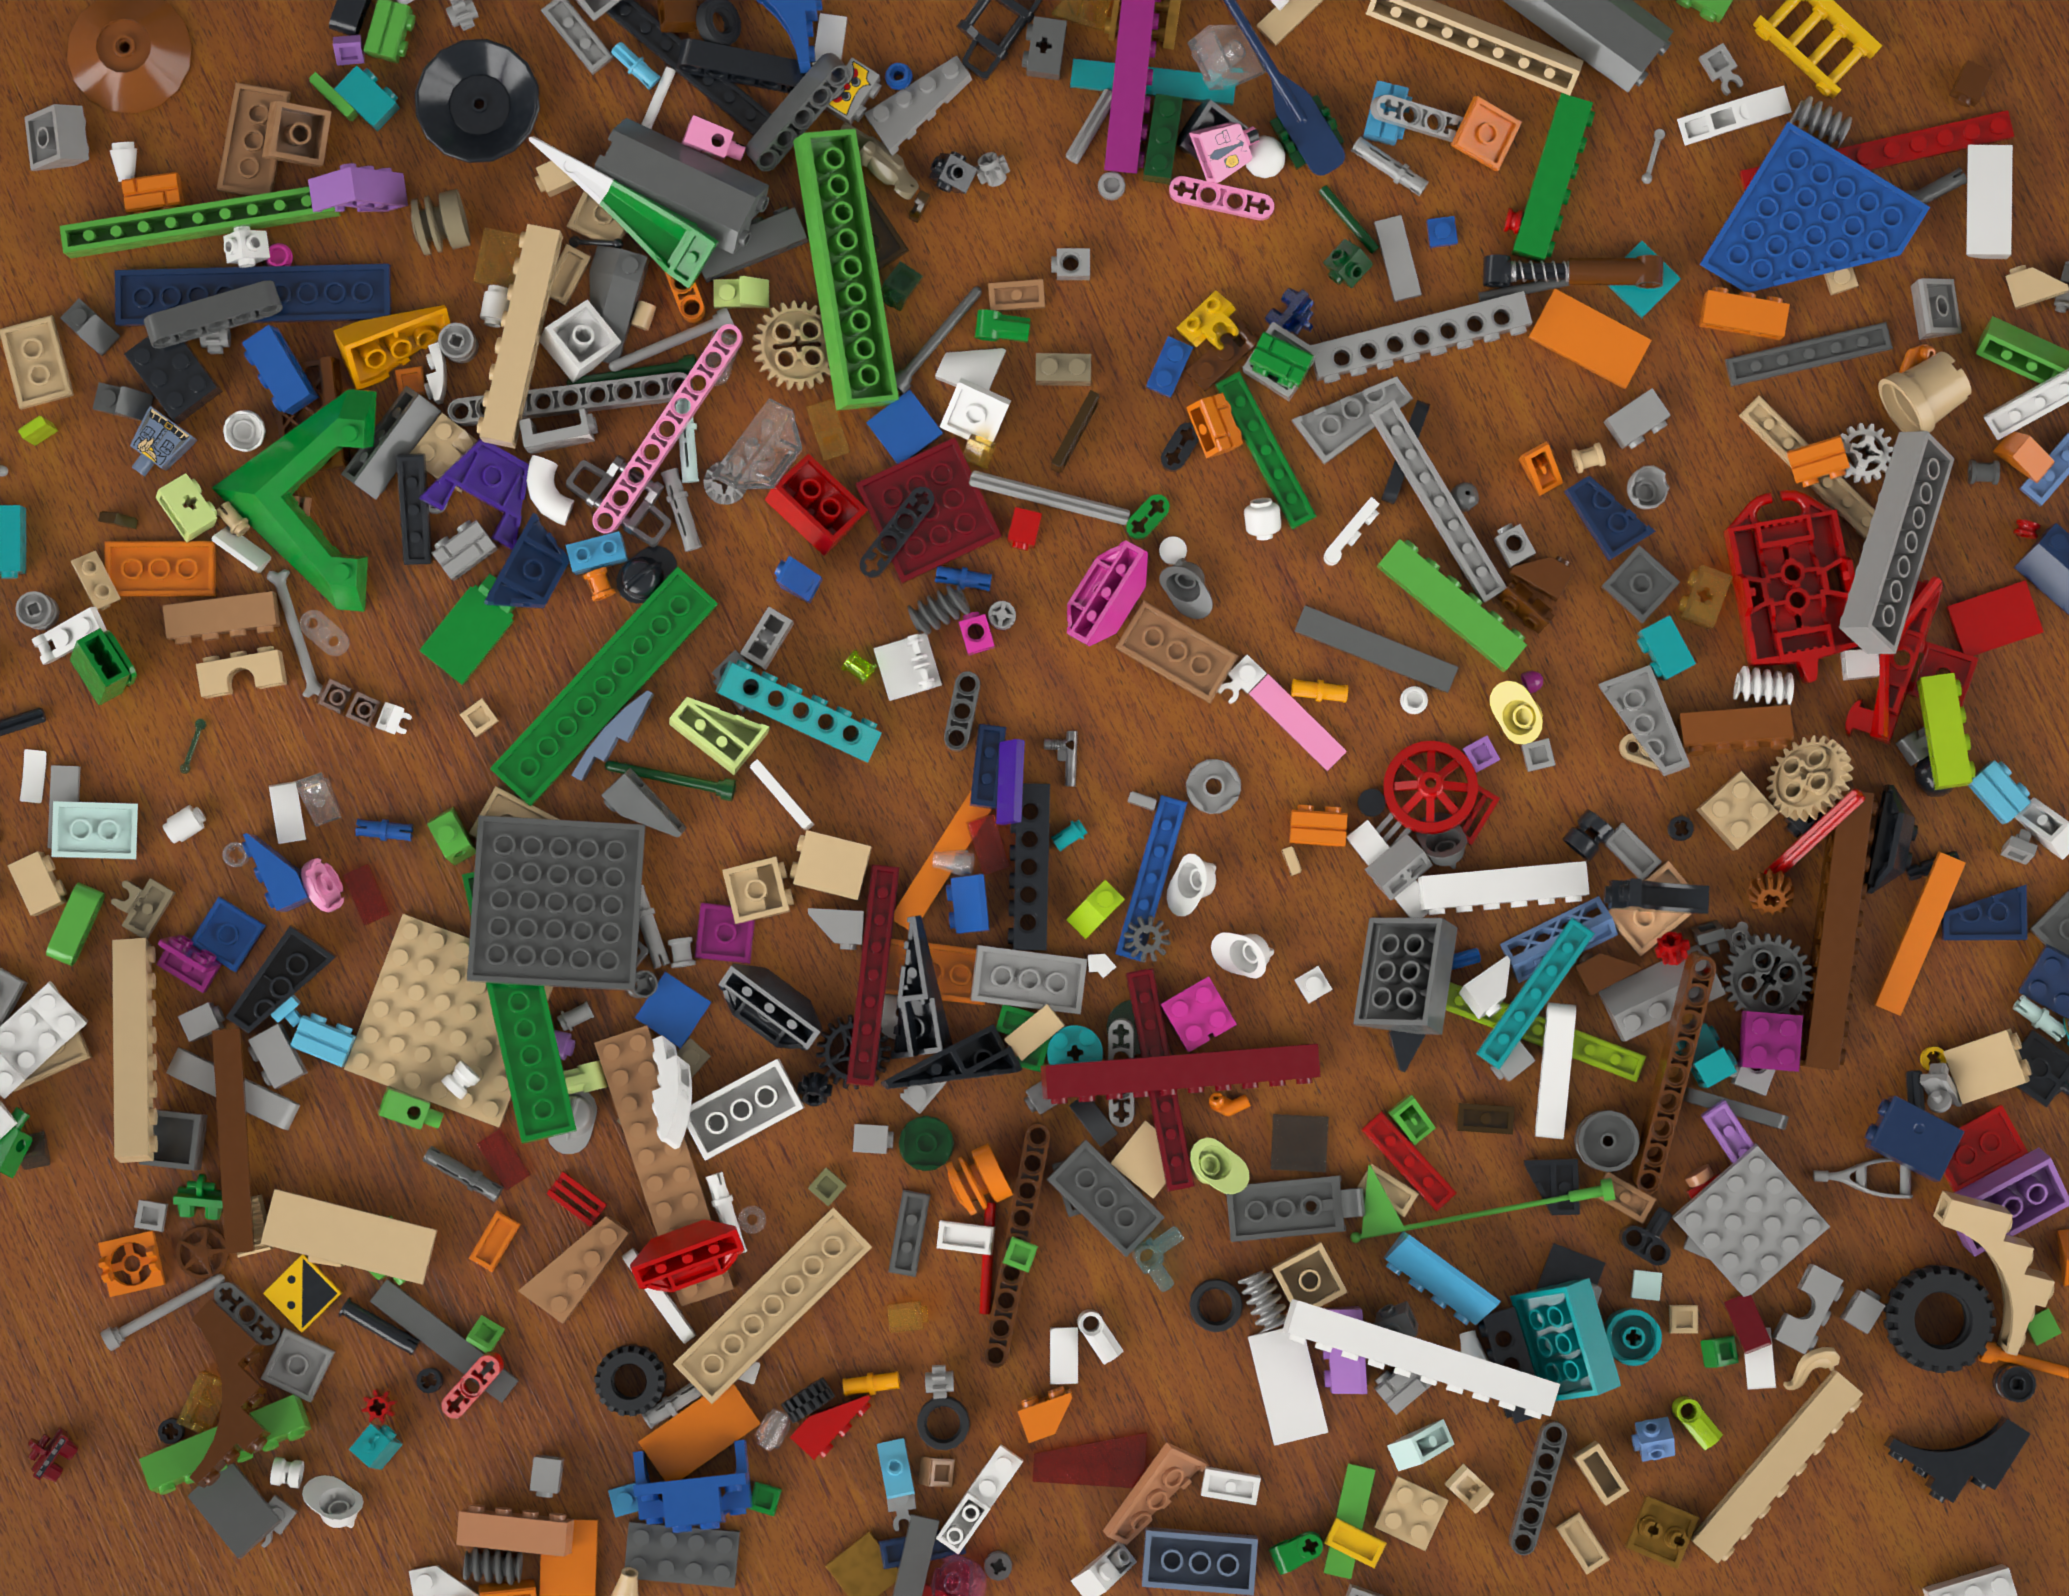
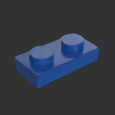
(1169, 367)

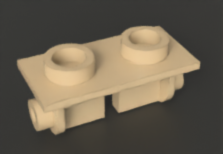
(95, 580)

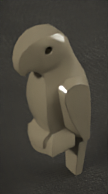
(883, 165)

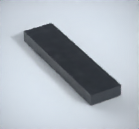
(413, 511)

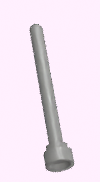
(719, 319)
(115, 1336)

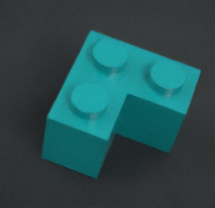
(1710, 1061)

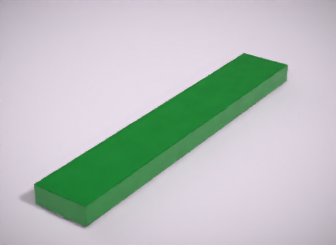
(1266, 451)

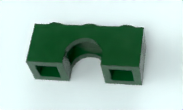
(1162, 139)

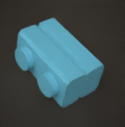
(1999, 791)
(324, 1040)

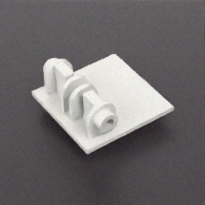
(907, 666)

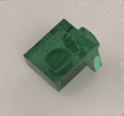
(900, 286)

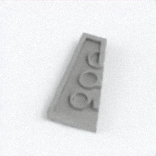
(1645, 713)

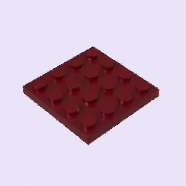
(954, 524)

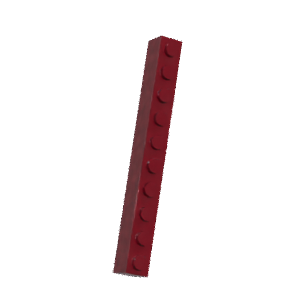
(1180, 1071)

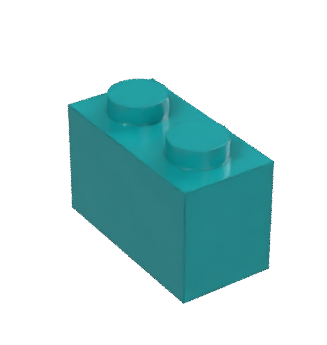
(367, 97)
(1665, 648)

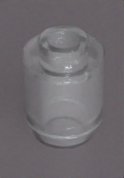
(773, 1429)

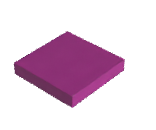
(720, 937)

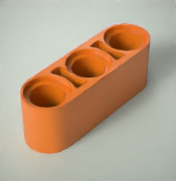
(685, 297)

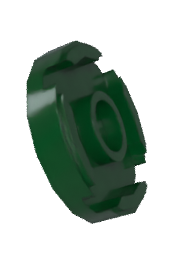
(926, 1143)

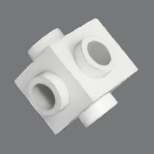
(246, 246)

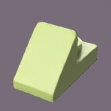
(741, 293)

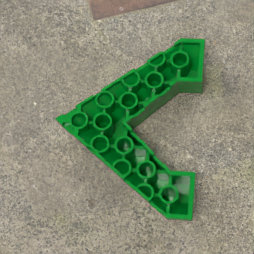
(265, 487)

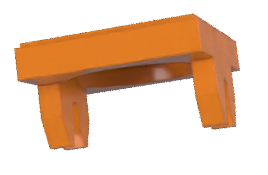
(152, 1258)

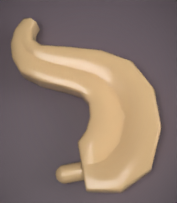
(1822, 1357)

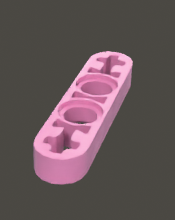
(1222, 193)

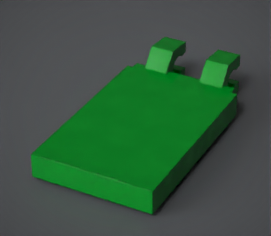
(468, 632)

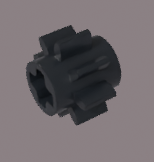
(814, 1089)

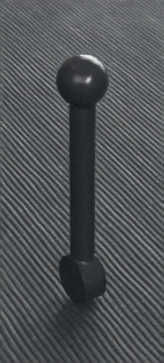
(575, 241)

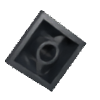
(1204, 116)

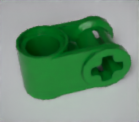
(1290, 1553)

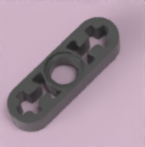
(237, 1294)

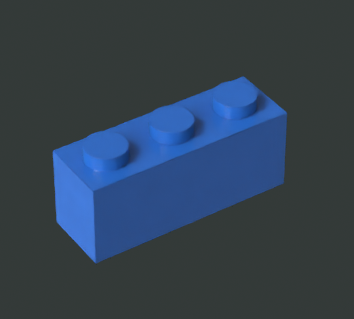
(279, 370)

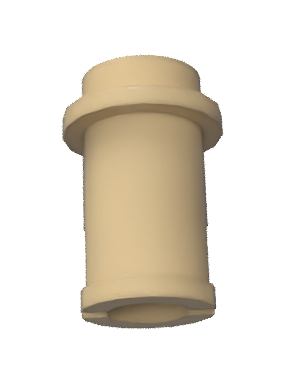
(236, 523)

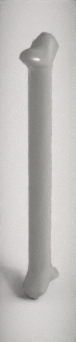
(279, 580)

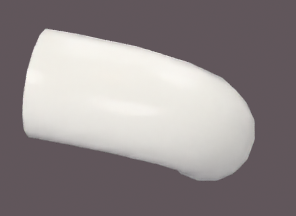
(544, 493)

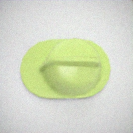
(1218, 1166)

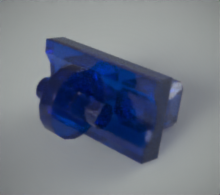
(1297, 313)

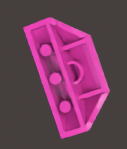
(1107, 593)

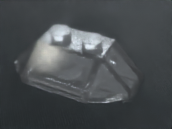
(762, 450)

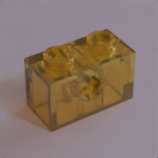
(1716, 585)

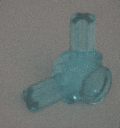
(1154, 1265)

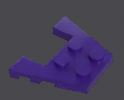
(491, 477)

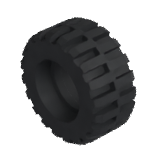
(1975, 1329)

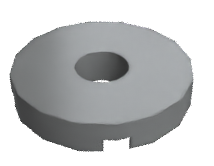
(1229, 782)

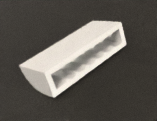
(1989, 201)

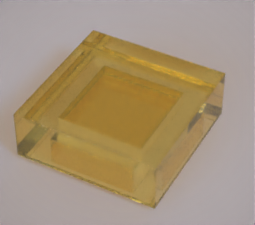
(979, 451)

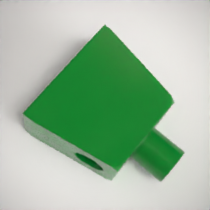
(14, 1144)

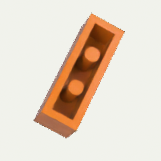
(1744, 314)

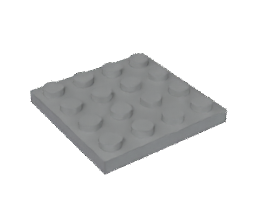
(1751, 1221)

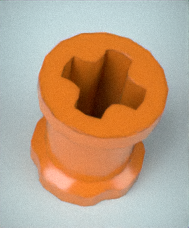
(599, 584)

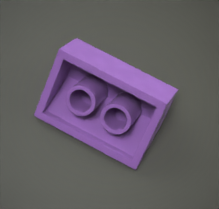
(1345, 1374)

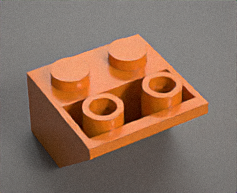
(1043, 1416)

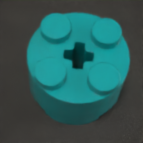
(1074, 1035)
(1641, 1349)

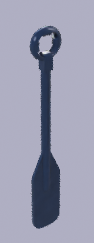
(1295, 108)

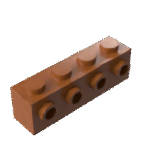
(1735, 729)

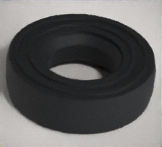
(730, 17)

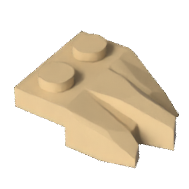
(443, 446)

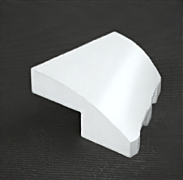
(973, 365)

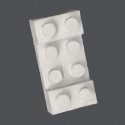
(35, 1035)

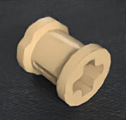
(1588, 457)

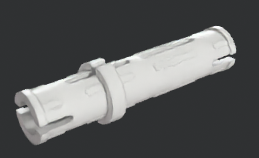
(722, 1202)

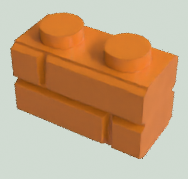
(152, 193)
(1215, 425)
(1819, 460)
(1318, 827)

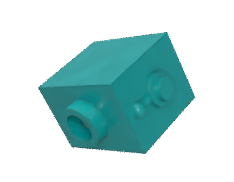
(376, 1446)

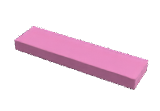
(1297, 722)

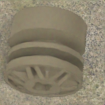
(440, 222)

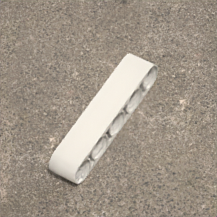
(1555, 1070)

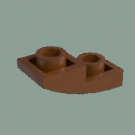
(348, 702)

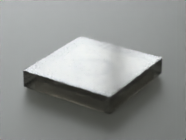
(1299, 1143)

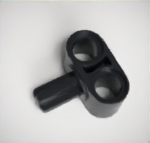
(1649, 1237)

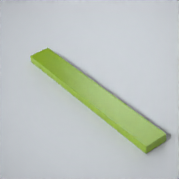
(1585, 1046)

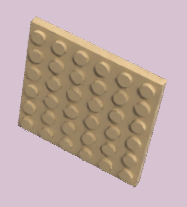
(429, 1021)

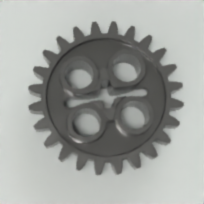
(1744, 965)

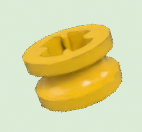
(1925, 1061)

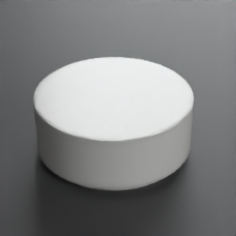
(1172, 550)

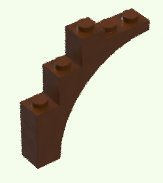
(240, 1391)

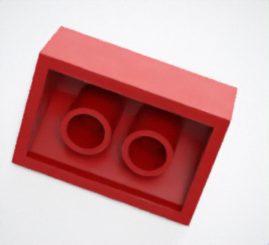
(816, 504)

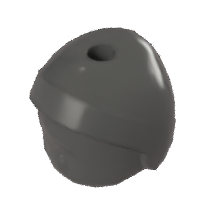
(1465, 496)

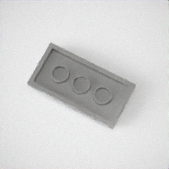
(1028, 979)

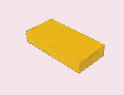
(1355, 1542)

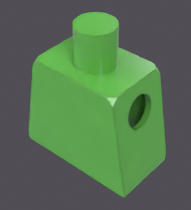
(452, 836)
(396, 1104)

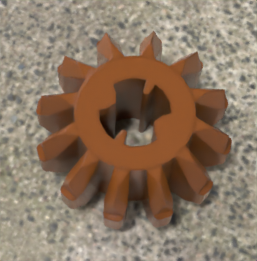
(1771, 892)

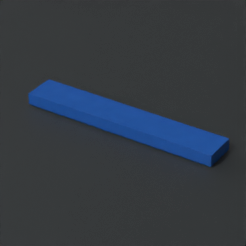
(1153, 870)

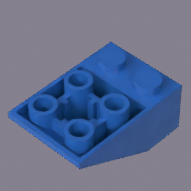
(279, 875)

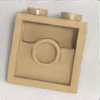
(757, 890)

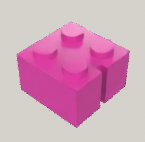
(1197, 1014)

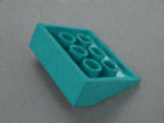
(1567, 1338)

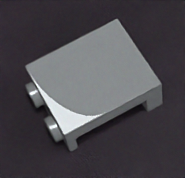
(559, 438)

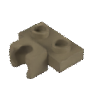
(144, 906)

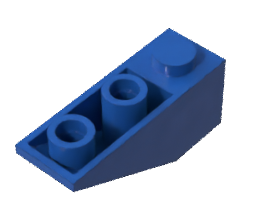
(797, 579)

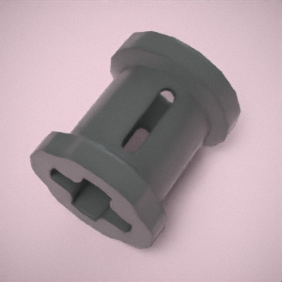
(1983, 472)

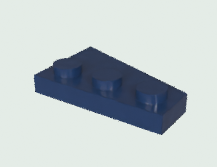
(1606, 519)
(1990, 918)

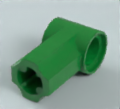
(994, 326)

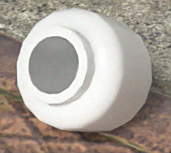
(1262, 518)

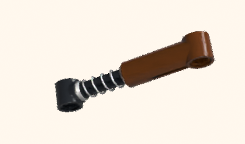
(1642, 271)

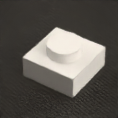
(1313, 984)

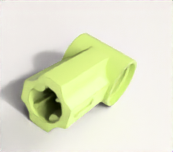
(585, 1078)

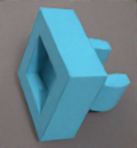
(288, 1011)

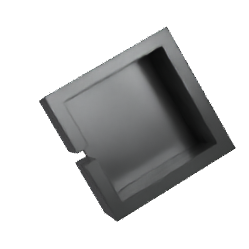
(179, 1140)

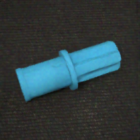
(635, 65)

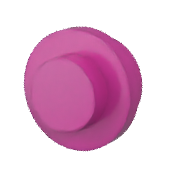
(279, 255)

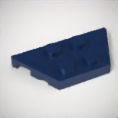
(530, 570)

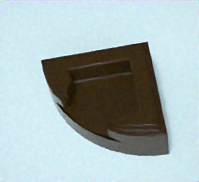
(921, 203)
(118, 519)

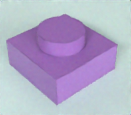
(348, 50)
(1481, 754)

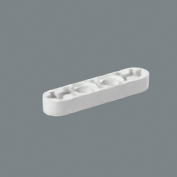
(666, 1306)

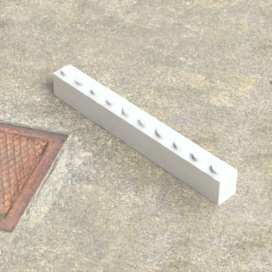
(1421, 1358)

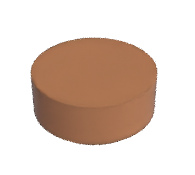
(1699, 1176)

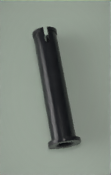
(379, 1326)

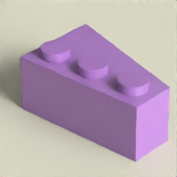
(358, 188)

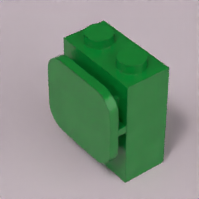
(102, 665)

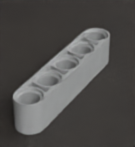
(259, 1100)

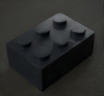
(174, 377)

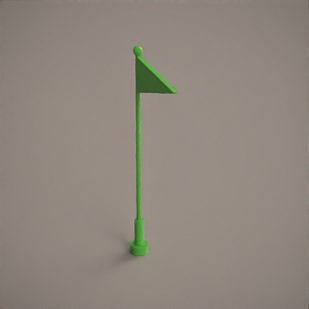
(1383, 1219)

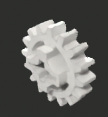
(1876, 456)

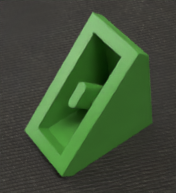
(1411, 1119)

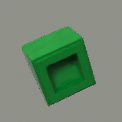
(1719, 1351)

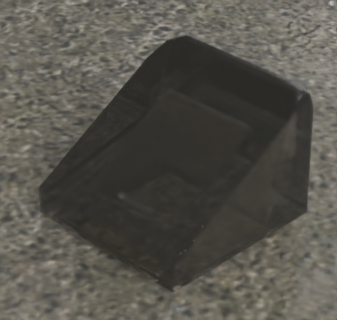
(37, 1153)

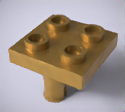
(1661, 1532)

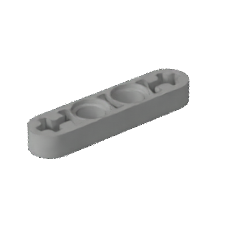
(1421, 115)
(1128, 1038)

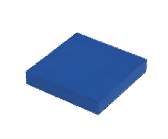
(904, 427)
(228, 934)
(673, 1010)

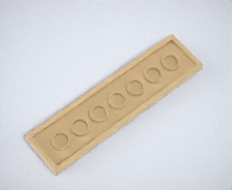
(772, 1305)

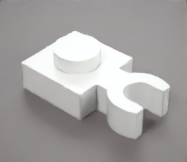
(1244, 676)

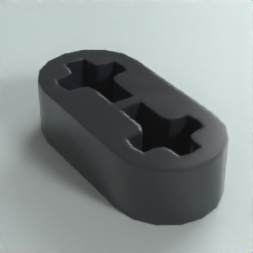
(1174, 443)

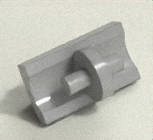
(1940, 1088)

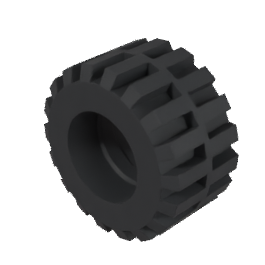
(613, 1397)

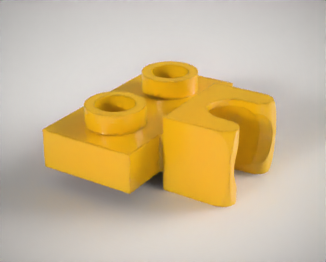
(1209, 321)

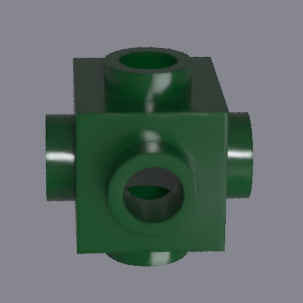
(1347, 264)

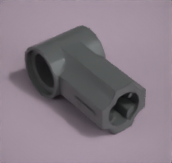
(1914, 746)

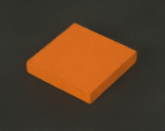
(1486, 133)

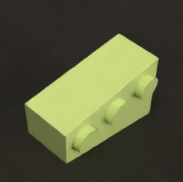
(719, 734)

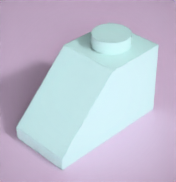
(1420, 1445)

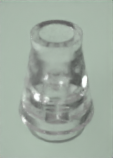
(956, 862)

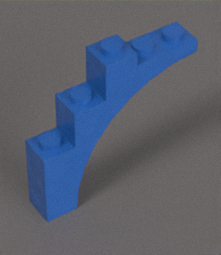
(797, 19)

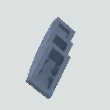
(621, 727)

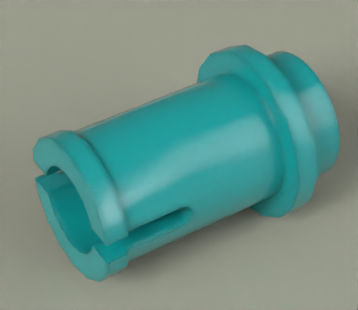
(1069, 835)

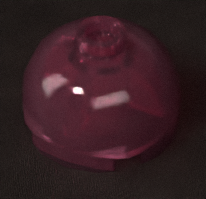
(959, 1578)

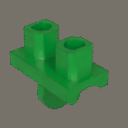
(199, 1194)

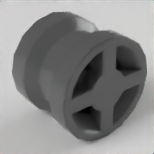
(998, 1560)

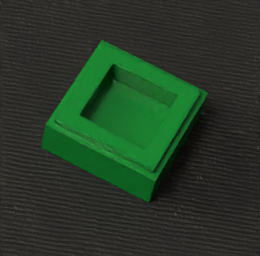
(765, 1498)

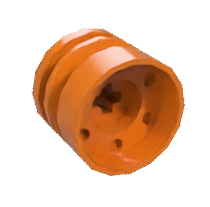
(978, 1179)

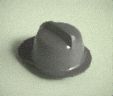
(1187, 589)
(1445, 847)

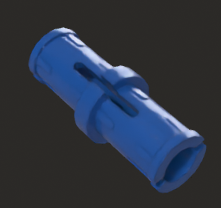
(963, 578)
(384, 830)

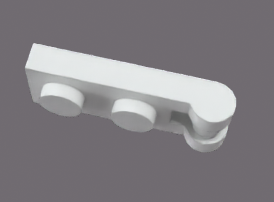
(1351, 533)
(66, 635)

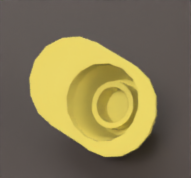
(1516, 712)

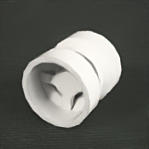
(460, 1080)
(287, 1472)

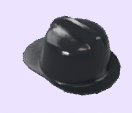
(645, 573)

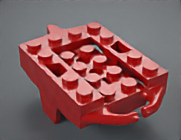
(1813, 548)

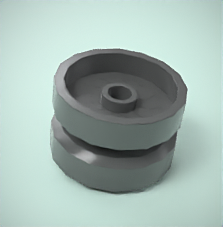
(1590, 1136)

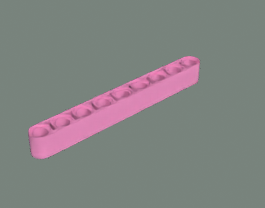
(669, 415)

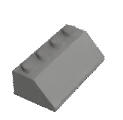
(1649, 997)

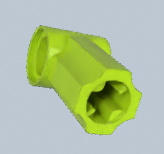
(1697, 1423)

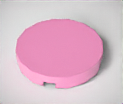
(322, 885)

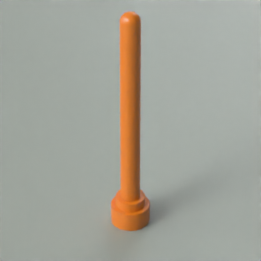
(1995, 1353)

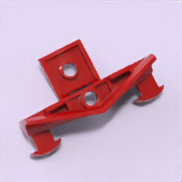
(1896, 679)

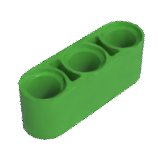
(75, 924)

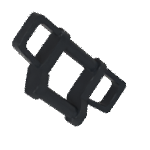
(999, 51)

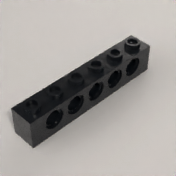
(1037, 937)

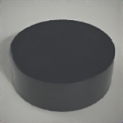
(1371, 802)

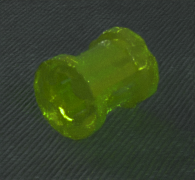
(859, 667)

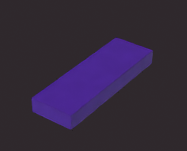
(1010, 782)

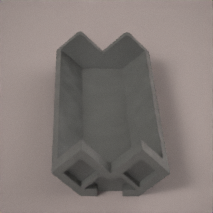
(1607, 34)
(686, 182)

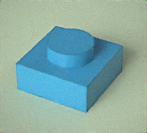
(623, 1500)

